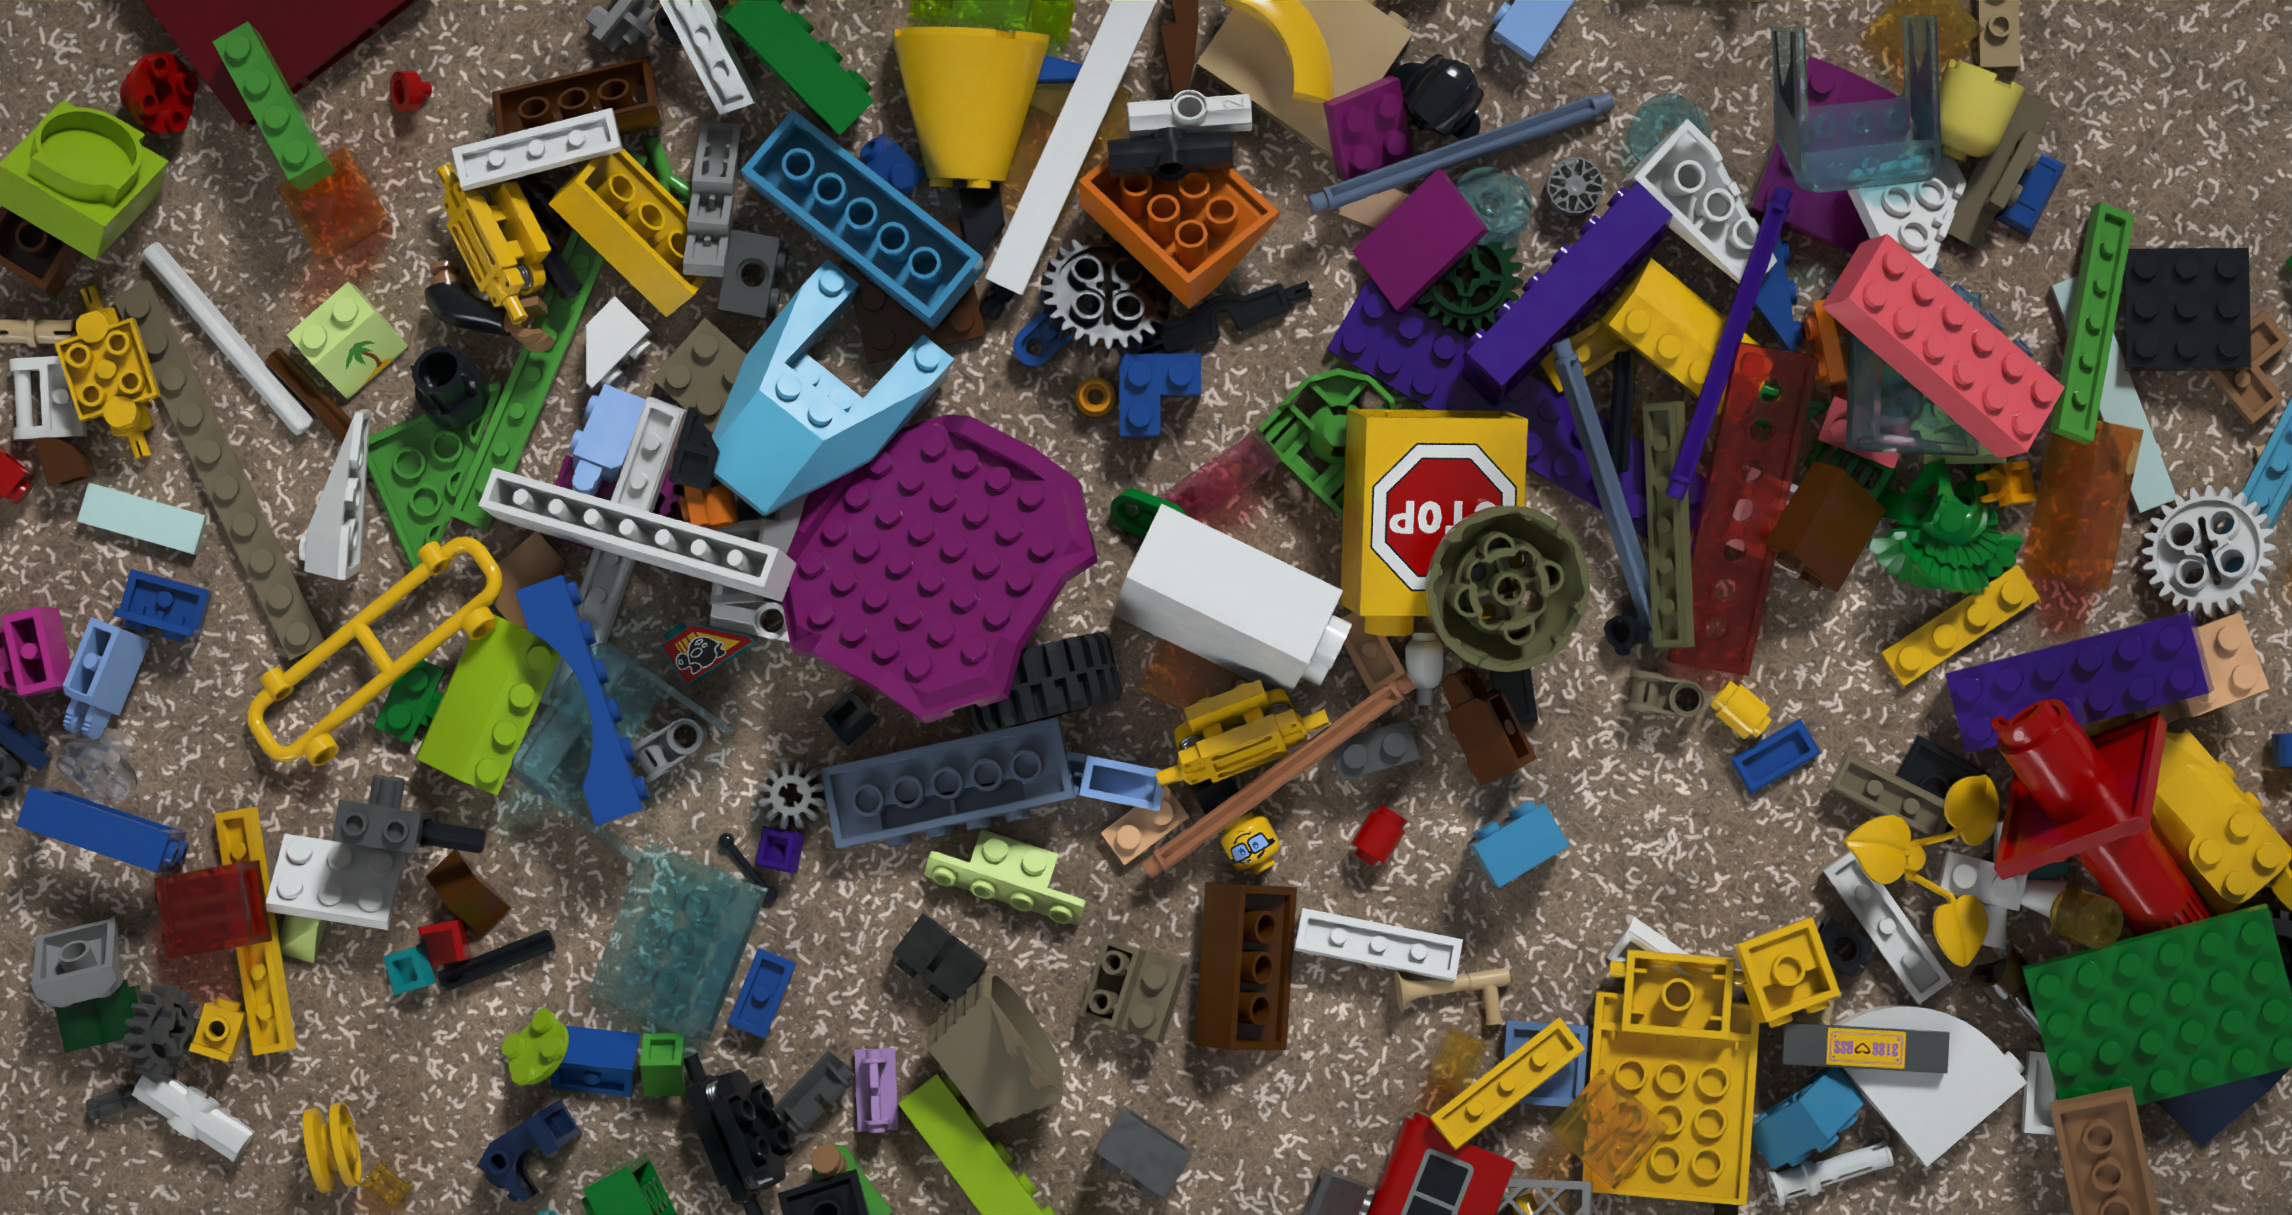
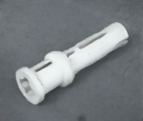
(1811, 1177)

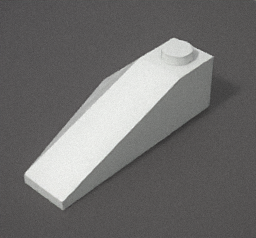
(1705, 204)
(337, 525)

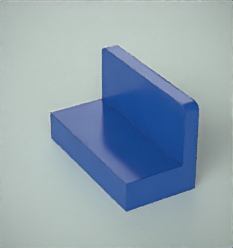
(598, 1062)

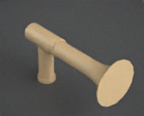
(1486, 980)

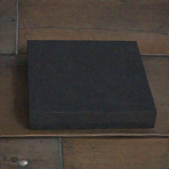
(1934, 769)

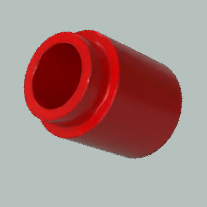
(1379, 835)

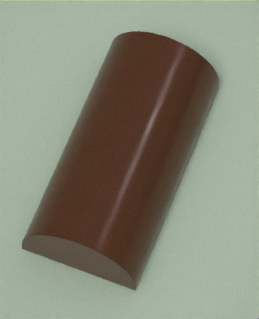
(623, 86)

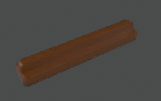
(309, 393)

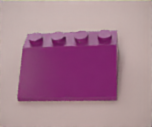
(1825, 215)

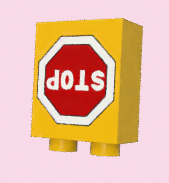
(1406, 488)

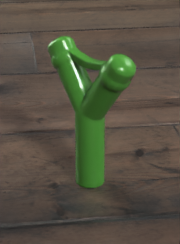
(664, 171)

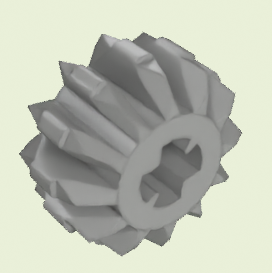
(780, 802)

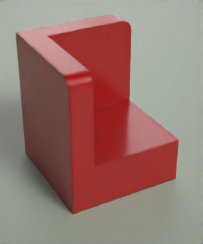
(446, 942)

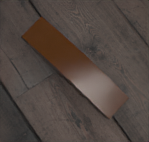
(1180, 43)

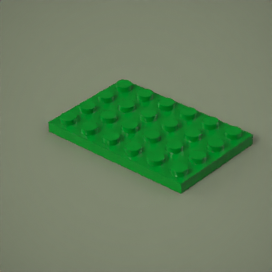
(2167, 1009)

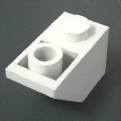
(611, 340)

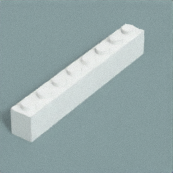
(638, 534)

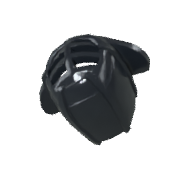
(1441, 96)

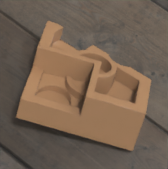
(525, 566)

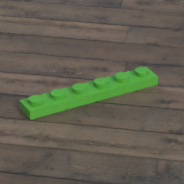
(2092, 323)

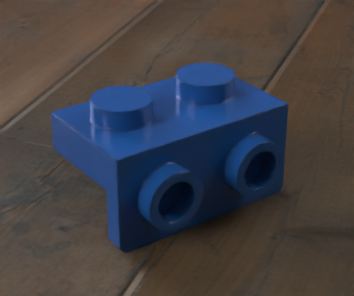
(164, 605)

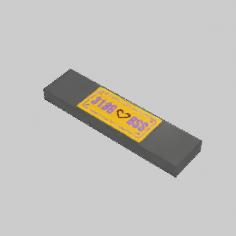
(1865, 1047)

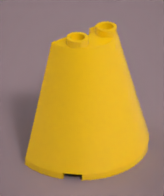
(968, 97)

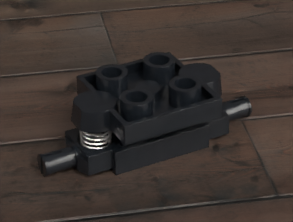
(738, 1132)

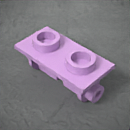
(876, 1090)

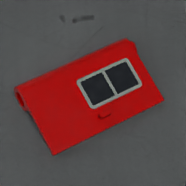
(1434, 1179)

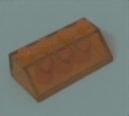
(2082, 506)

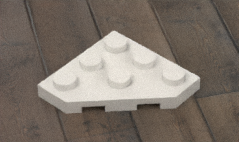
(1913, 213)

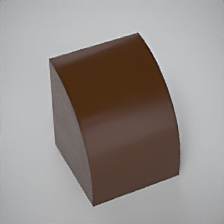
(63, 462)

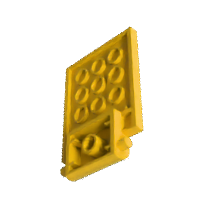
(1691, 1063)

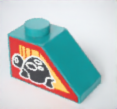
(701, 650)

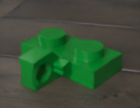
(411, 702)

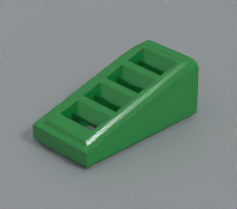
(1883, 483)

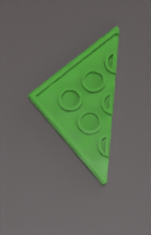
(422, 472)

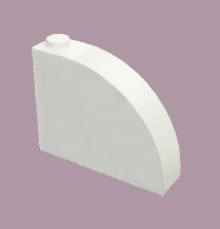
(1936, 1108)

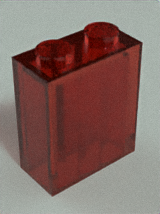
(212, 909)

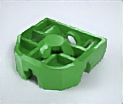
(1321, 433)

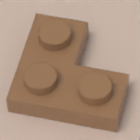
(2252, 390)

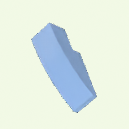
(1115, 781)

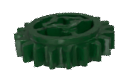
(1484, 279)

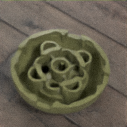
(1551, 570)

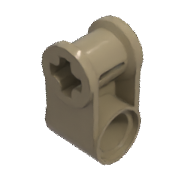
(1661, 695)

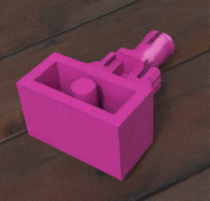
(33, 652)

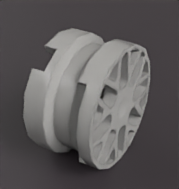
(1574, 187)

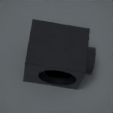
(1860, 957)

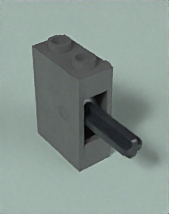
(399, 828)

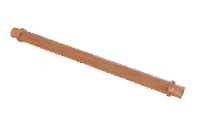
(1279, 774)

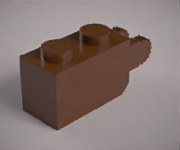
(1485, 727)

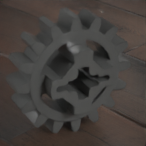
(161, 1029)

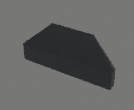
(695, 455)

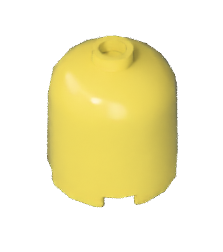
(1974, 110)

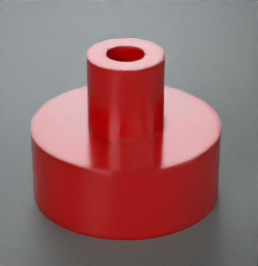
(408, 90)

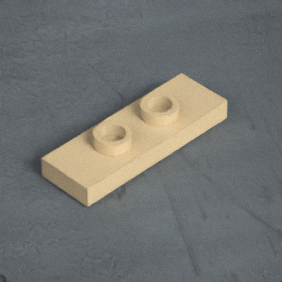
(2000, 40)

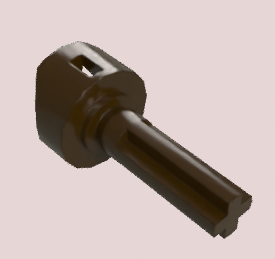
(2006, 980)

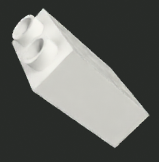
(1232, 604)

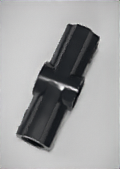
(1170, 154)

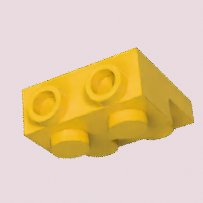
(1786, 972)

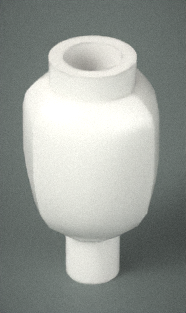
(1424, 664)

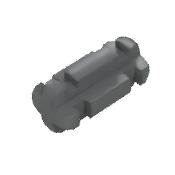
(111, 1102)

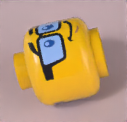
(1250, 843)

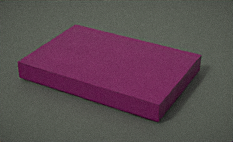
(1420, 240)

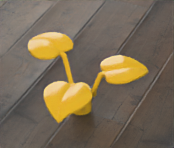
(1887, 853)

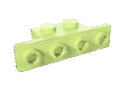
(1008, 873)

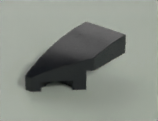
(982, 217)

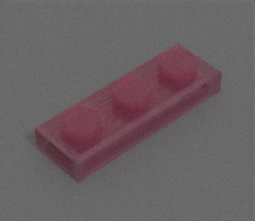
(1223, 475)

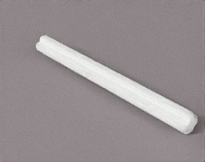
(227, 338)

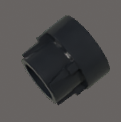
(449, 387)

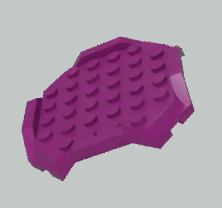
(936, 564)

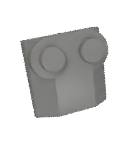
(77, 964)

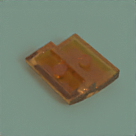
(1184, 677)

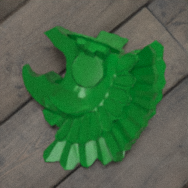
(1947, 539)

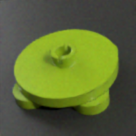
(537, 1049)

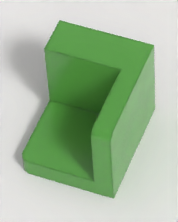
(663, 1064)

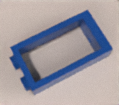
(103, 829)

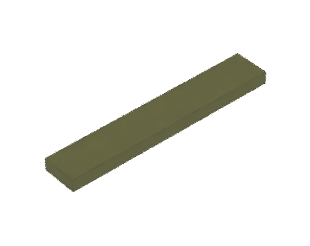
(1667, 529)

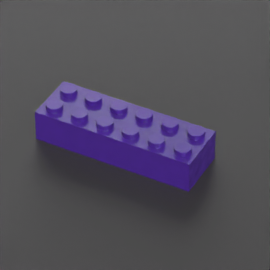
(1566, 292)
(2091, 675)

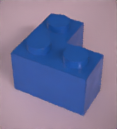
(1145, 381)

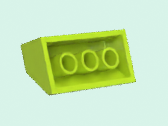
(489, 705)

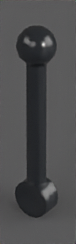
(727, 841)

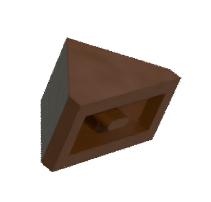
(467, 892)

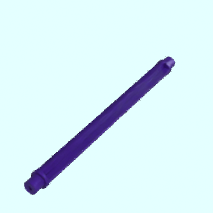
(1732, 333)

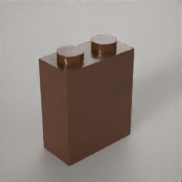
(1825, 527)

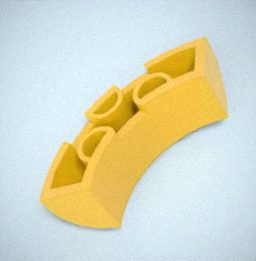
(1302, 44)

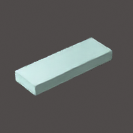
(142, 518)

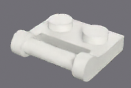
(57, 405)

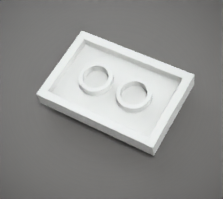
(336, 881)

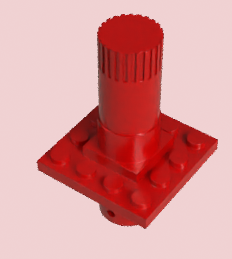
(2093, 803)

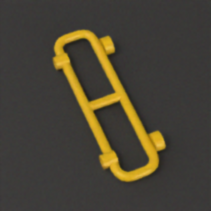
(473, 617)

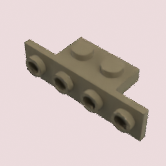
(1996, 176)

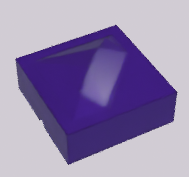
(780, 849)

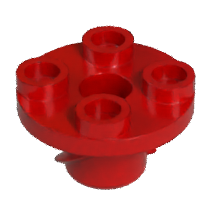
(159, 93)

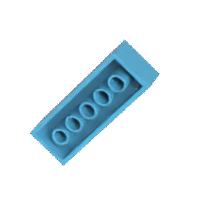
(863, 219)

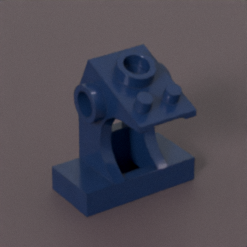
(506, 1156)

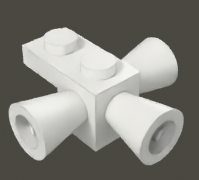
(1978, 878)

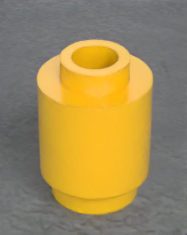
(1741, 710)

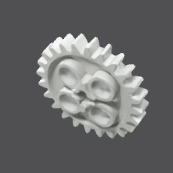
(2245, 540)

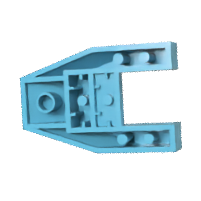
(798, 424)

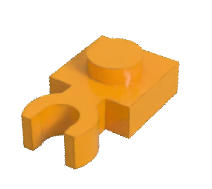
(2009, 484)

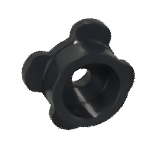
(1615, 634)

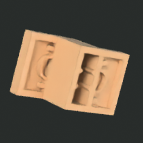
(2232, 667)

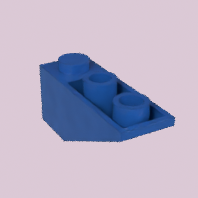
(1775, 301)

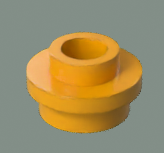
(1088, 385)

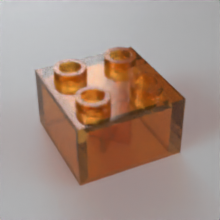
(338, 208)

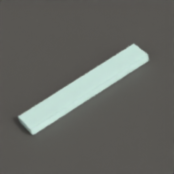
(2122, 406)

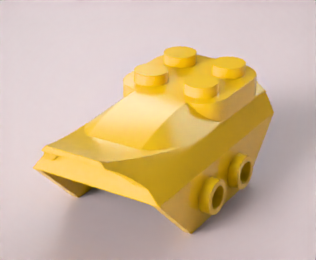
(2213, 826)

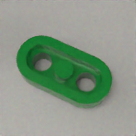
(1137, 520)

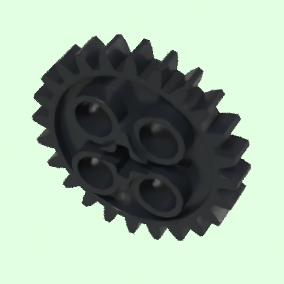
(1067, 293)

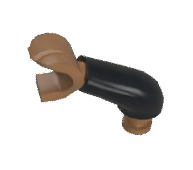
(455, 306)

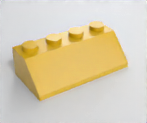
(632, 226)
(1669, 326)

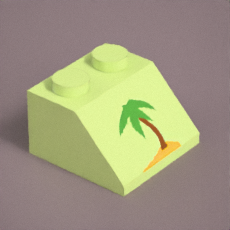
(347, 340)

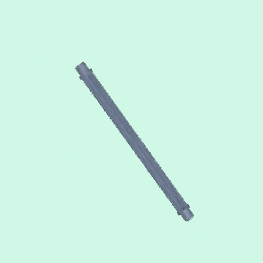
(1460, 152)
(1605, 479)

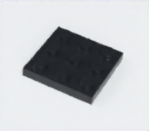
(2187, 309)

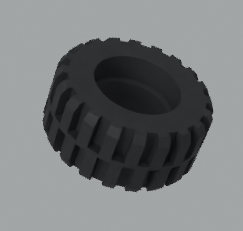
(1054, 682)

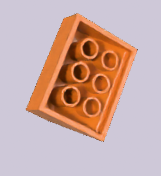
(1182, 229)

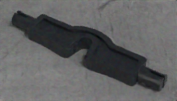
(1244, 310)

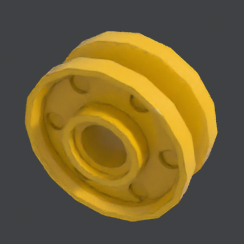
(332, 1147)

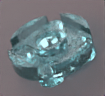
(1661, 110)
(1511, 194)

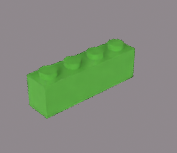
(274, 106)

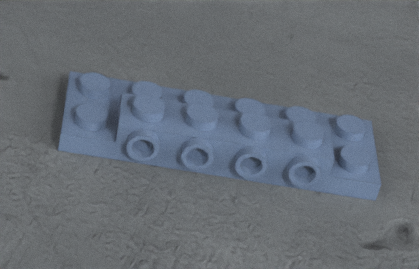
(948, 785)

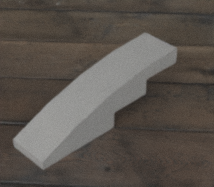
(712, 199)

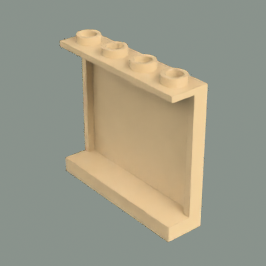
(1253, 61)

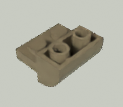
(1133, 990)

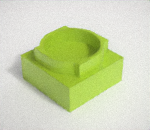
(81, 177)

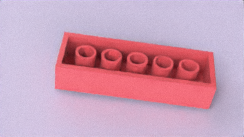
(1943, 346)

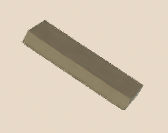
(1889, 795)

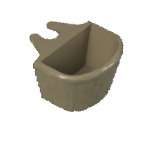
(996, 1052)

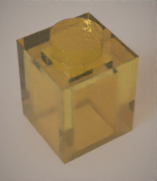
(1457, 1059)

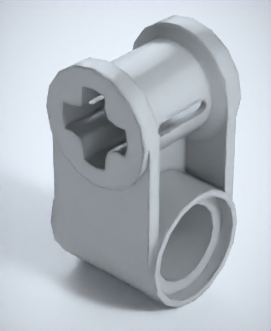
(667, 749)

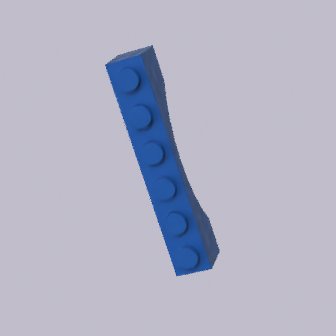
(610, 782)

